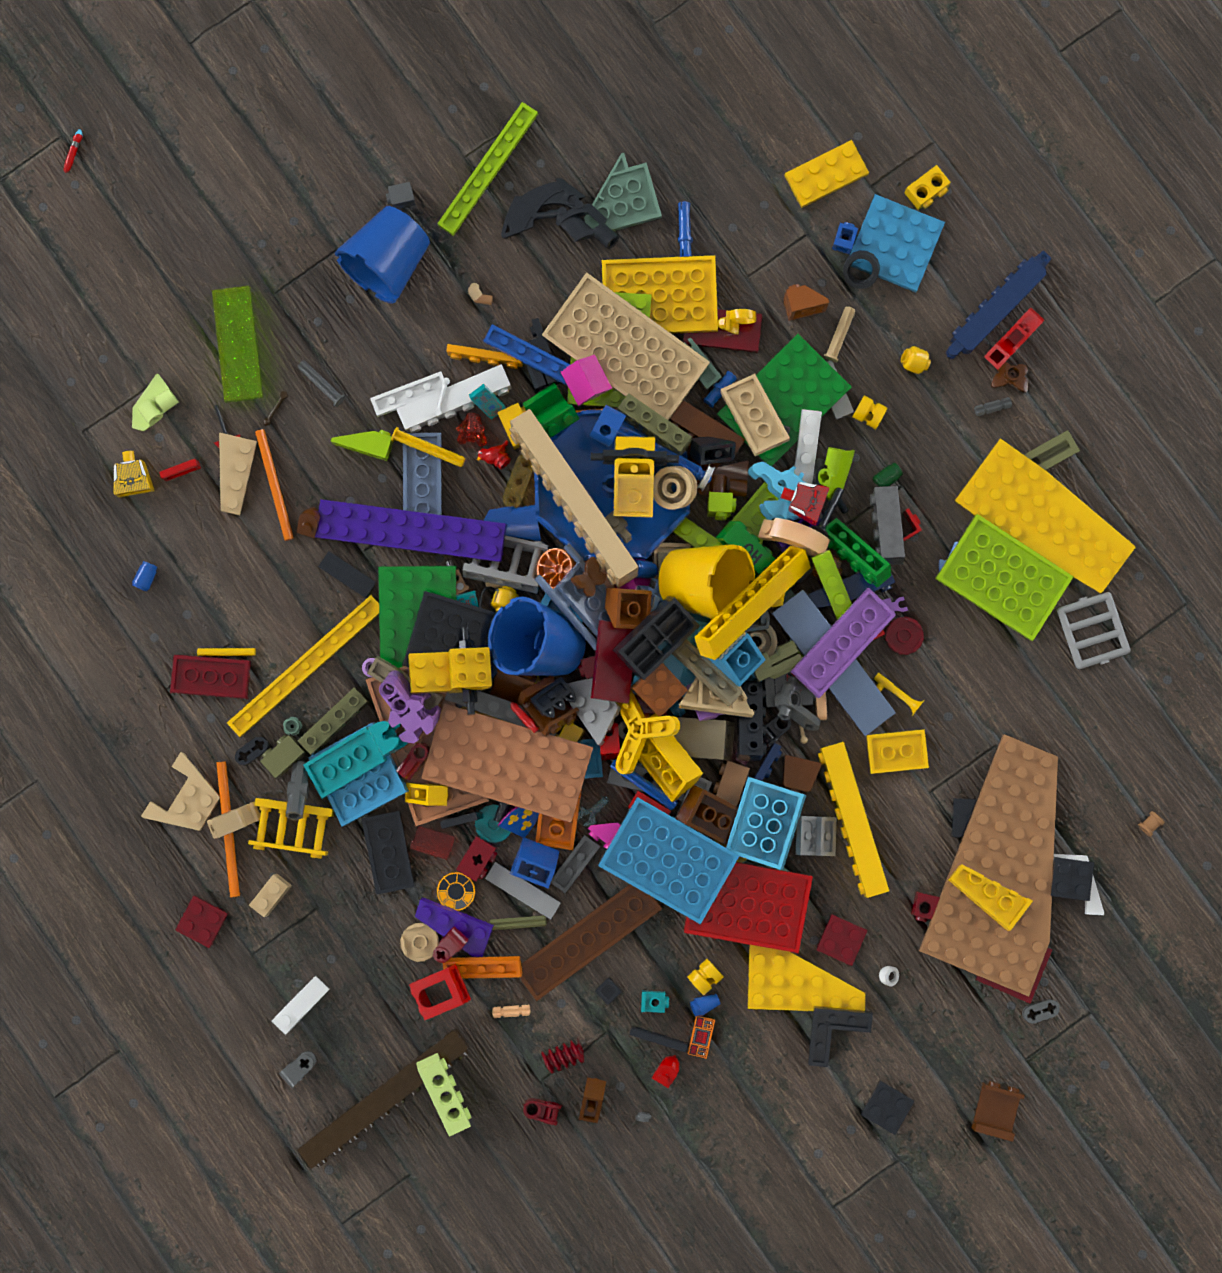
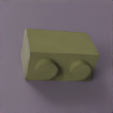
(282, 756)

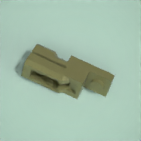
(787, 657)

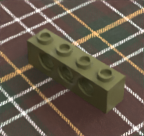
(654, 425)
(333, 721)

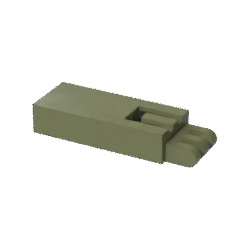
(1054, 450)

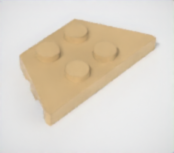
(701, 698)

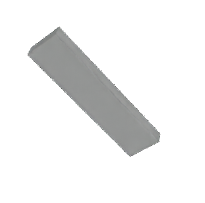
(523, 890)

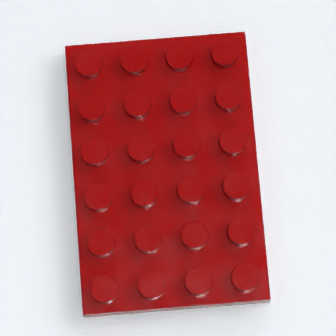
(758, 908)

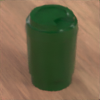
(888, 475)

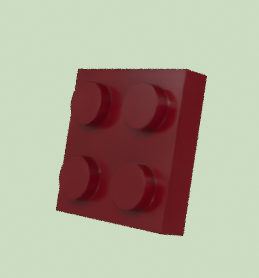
(201, 921)
(841, 939)

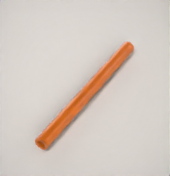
(274, 485)

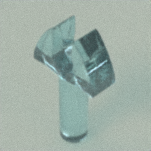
(593, 811)

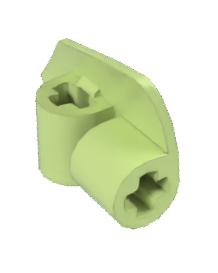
(152, 404)

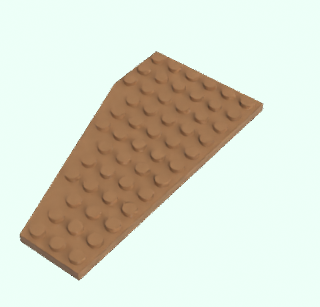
(1010, 844)

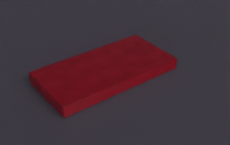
(746, 339)
(610, 673)
(210, 676)

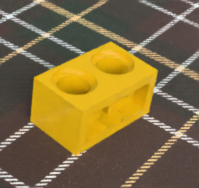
(925, 185)

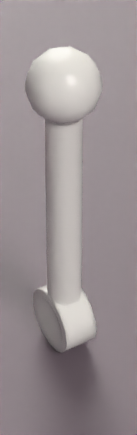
(437, 411)

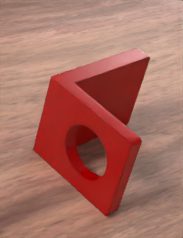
(914, 523)

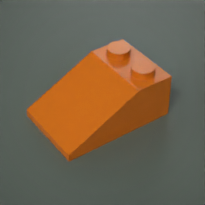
(557, 832)

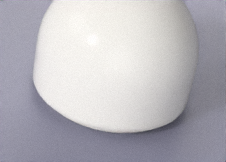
(884, 975)

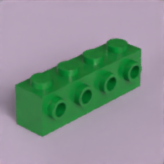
(857, 553)

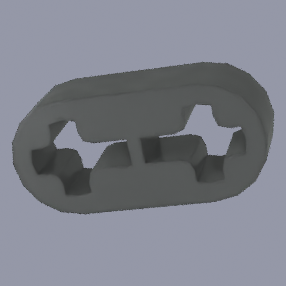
(1042, 1015)

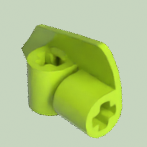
(838, 467)

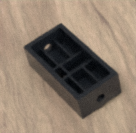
(665, 623)

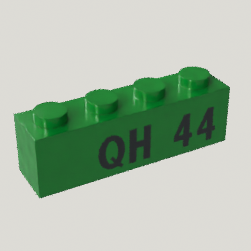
(736, 534)

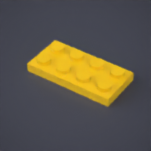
(826, 173)

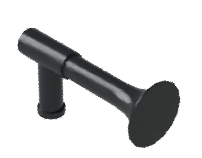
(833, 503)

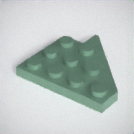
(626, 197)

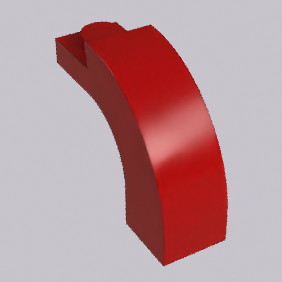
(1014, 338)

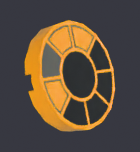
(456, 891)

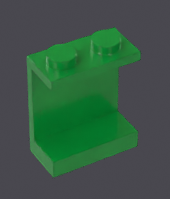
(551, 410)

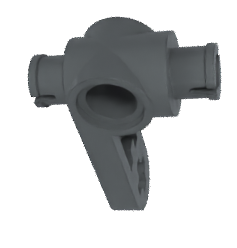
(790, 705)

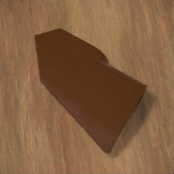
(728, 479)

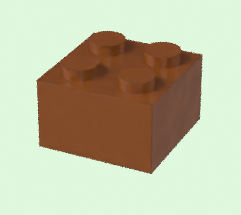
(659, 690)

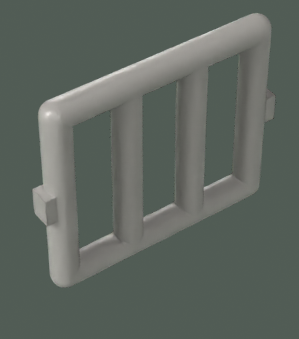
(1075, 646)

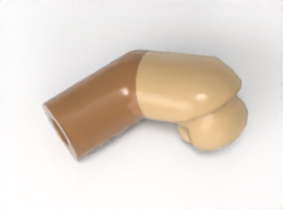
(477, 295)

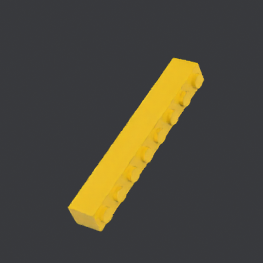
(752, 602)
(854, 820)

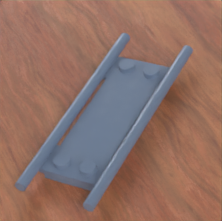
(566, 594)

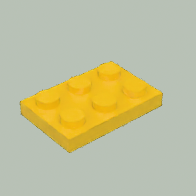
(897, 751)

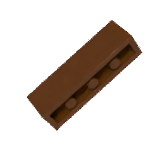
(701, 425)

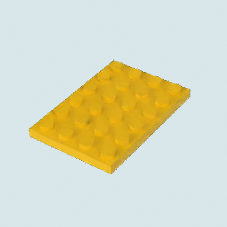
(679, 286)

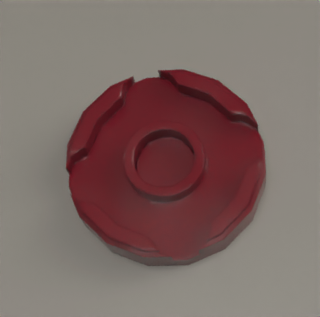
(904, 635)

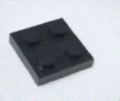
(1072, 878)
(887, 1107)

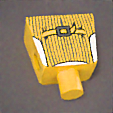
(131, 476)

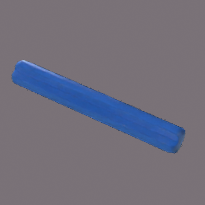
(646, 786)

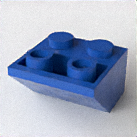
(535, 862)

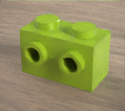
(720, 505)

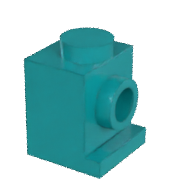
(648, 996)

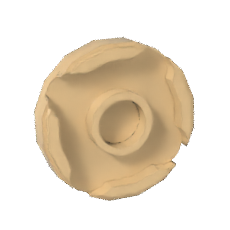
(419, 942)

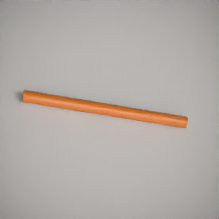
(229, 838)

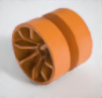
(554, 565)

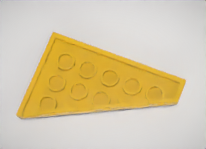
(790, 983)

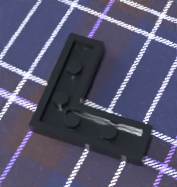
(824, 1021)

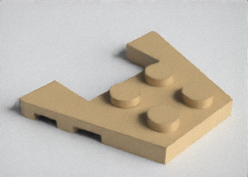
(192, 804)

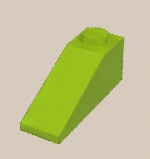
(368, 443)

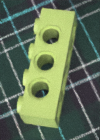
(452, 1121)

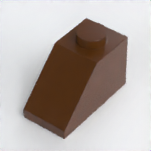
(592, 1100)

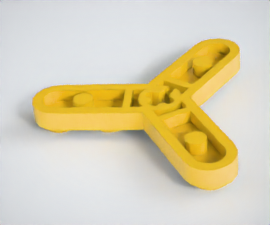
(634, 741)

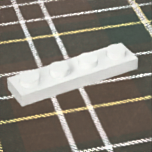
(403, 395)
(807, 444)

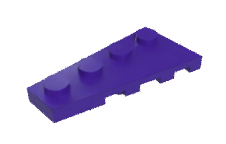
(444, 918)

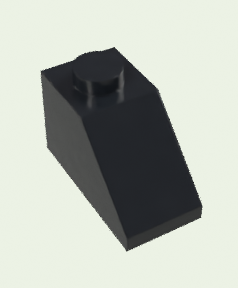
(712, 450)

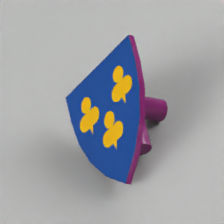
(519, 821)

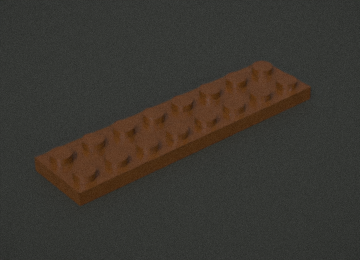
(587, 940)

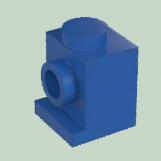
(848, 230)

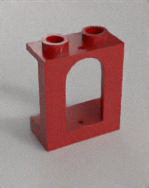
(455, 984)

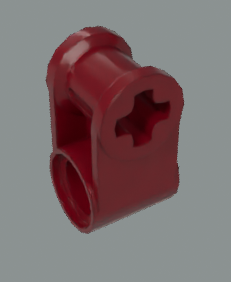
(449, 945)
(543, 1111)

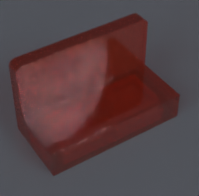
(433, 842)

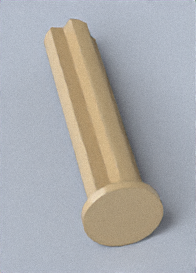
(840, 334)

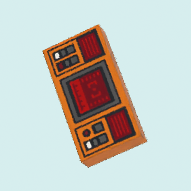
(701, 1036)

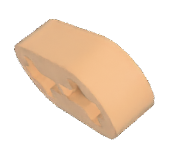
(821, 708)

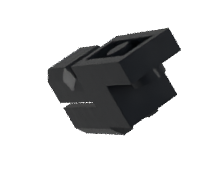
(541, 343)

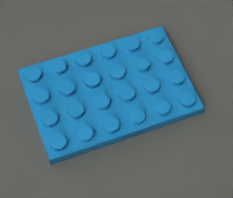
(668, 860)

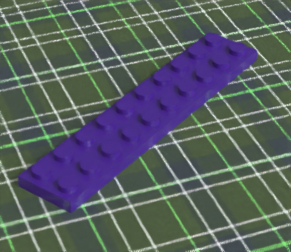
(411, 530)

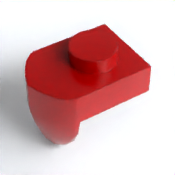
(667, 1071)

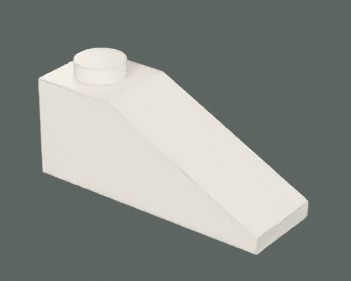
(300, 1005)

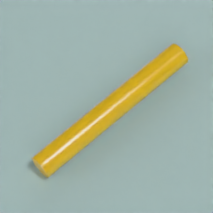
(226, 652)

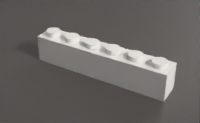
(455, 399)

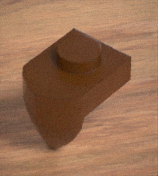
(309, 522)

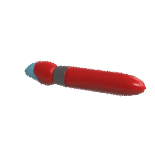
(72, 151)

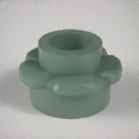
(287, 726)

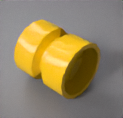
(867, 405)
(705, 976)

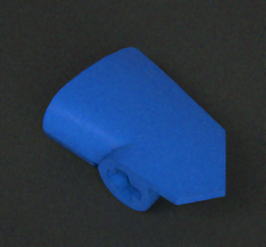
(520, 521)

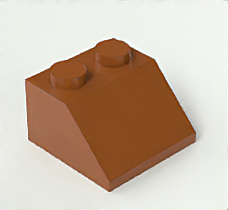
(803, 302)
(627, 606)

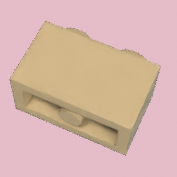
(270, 895)

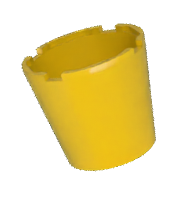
(706, 577)

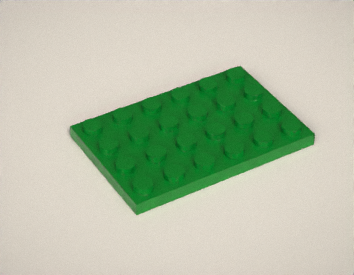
(794, 382)
(400, 599)

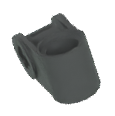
(296, 1070)

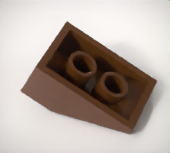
(708, 814)

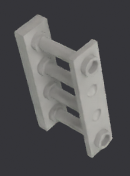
(510, 578)

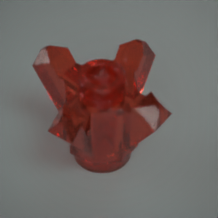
(471, 430)

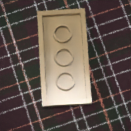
(754, 415)

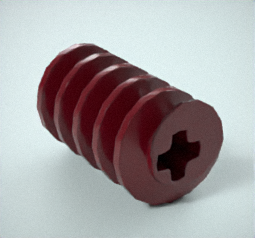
(564, 1056)

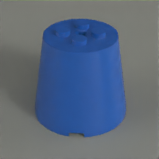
(384, 253)
(534, 640)

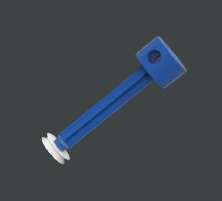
(614, 420)

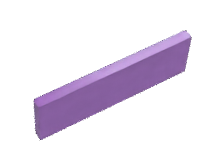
(843, 643)

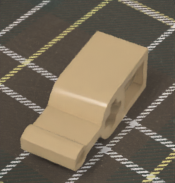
(233, 820)

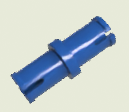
(715, 394)

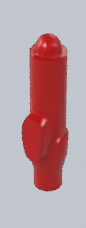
(524, 717)

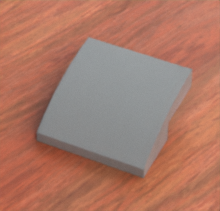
(816, 836)

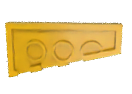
(997, 901)

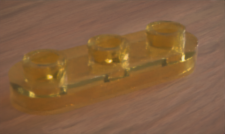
(512, 488)

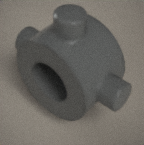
(643, 1116)

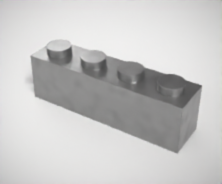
(888, 524)

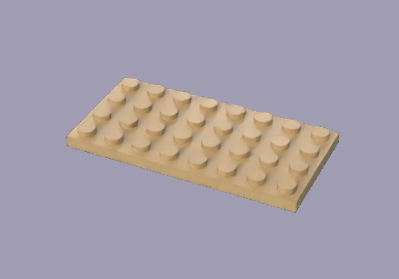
(629, 346)

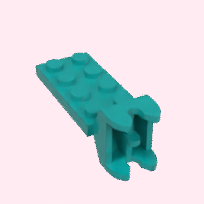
(353, 757)

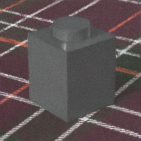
(400, 196)

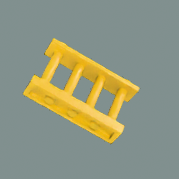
(265, 807)

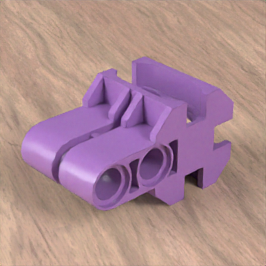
(408, 707)

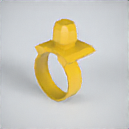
(736, 317)

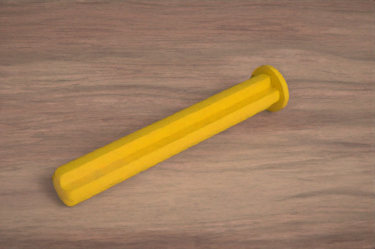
(427, 447)

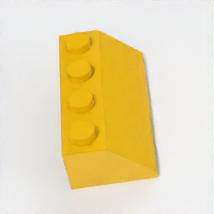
(669, 765)

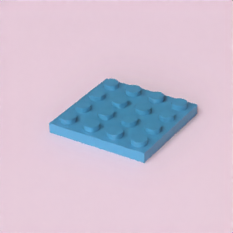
(899, 240)
(367, 791)

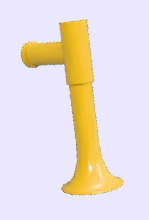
(885, 683)

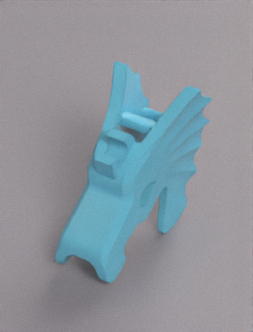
(772, 477)

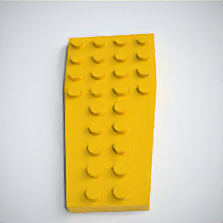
(1045, 516)

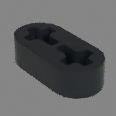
(249, 747)

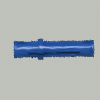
(684, 229)

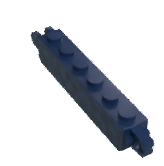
(999, 306)

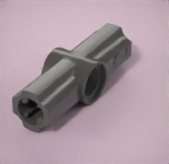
(297, 791)

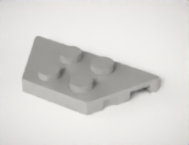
(594, 713)

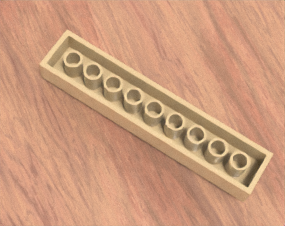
(573, 498)

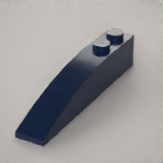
(854, 585)

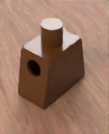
(799, 773)

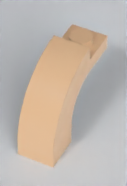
(794, 534)

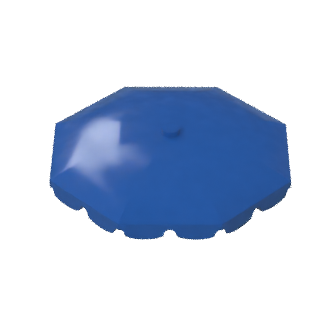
(599, 483)

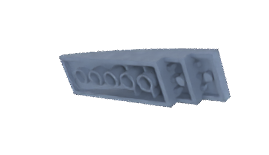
(854, 687)

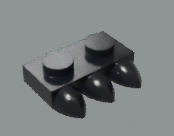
(552, 697)

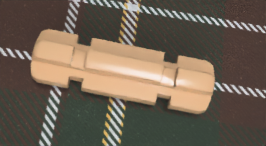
(511, 1011)

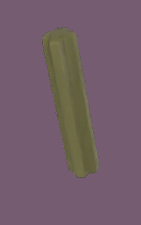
(520, 922)

